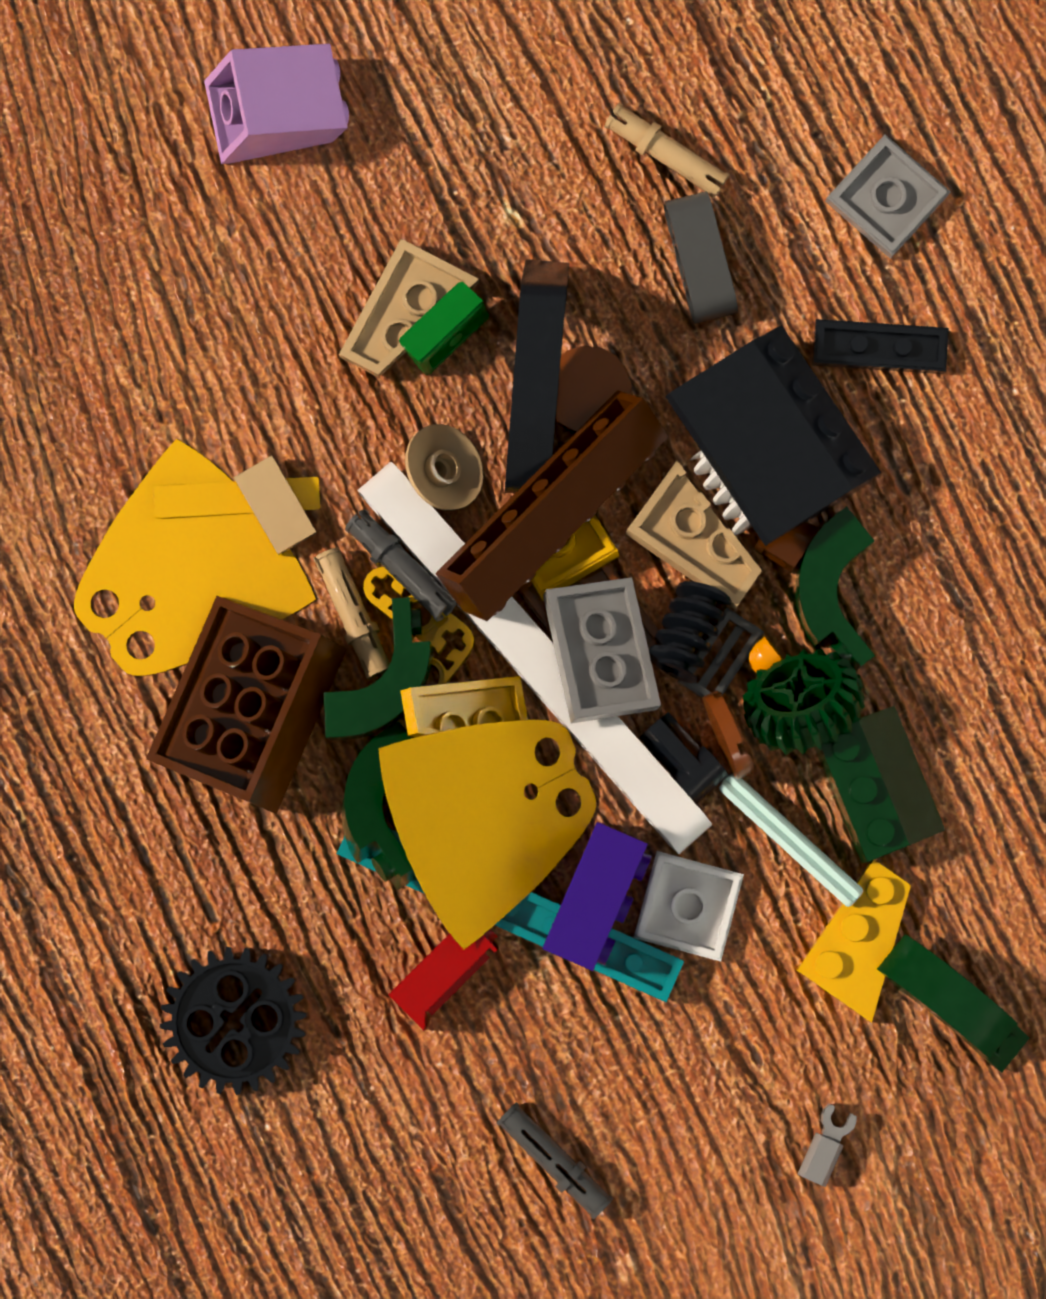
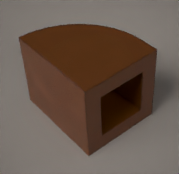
(788, 548)

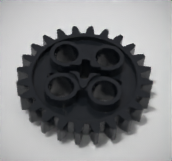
(264, 1047)

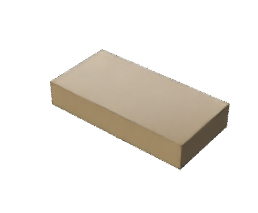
(275, 505)

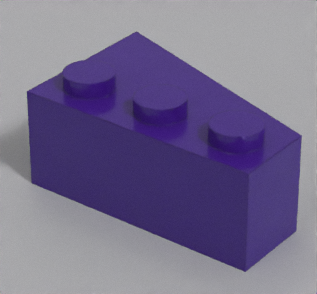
(597, 897)

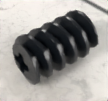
(685, 629)

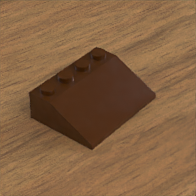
(247, 703)

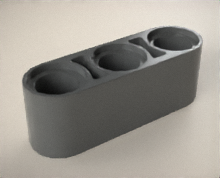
(700, 257)

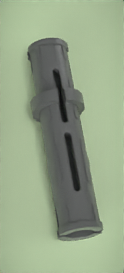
(389, 553)
(593, 1200)

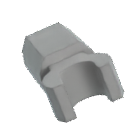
(825, 1148)

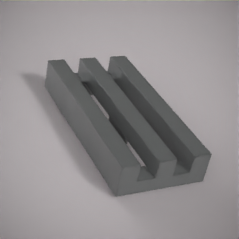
(741, 624)

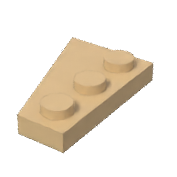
(400, 298)
(692, 539)

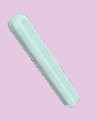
(791, 840)

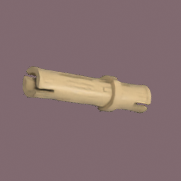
(666, 150)
(356, 621)

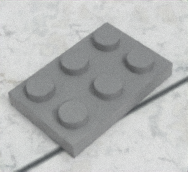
(601, 650)

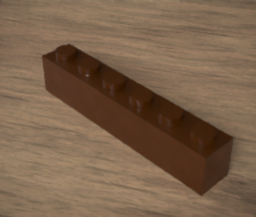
(552, 505)

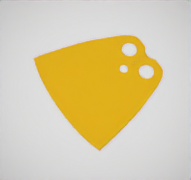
(183, 568)
(469, 823)

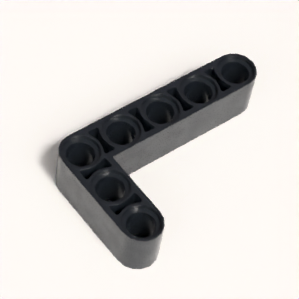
(536, 369)

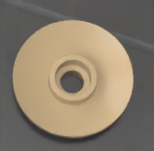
(457, 464)

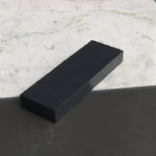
(880, 346)

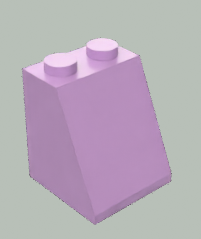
(275, 101)

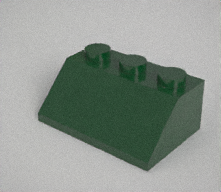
(879, 786)

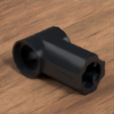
(688, 763)

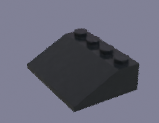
(773, 435)

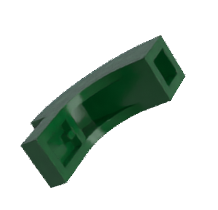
(817, 582)
(380, 705)
(363, 812)
(954, 1002)

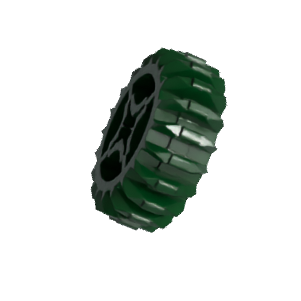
(803, 701)

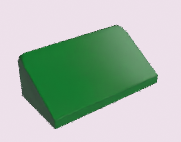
(444, 327)

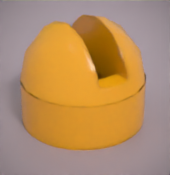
(763, 655)

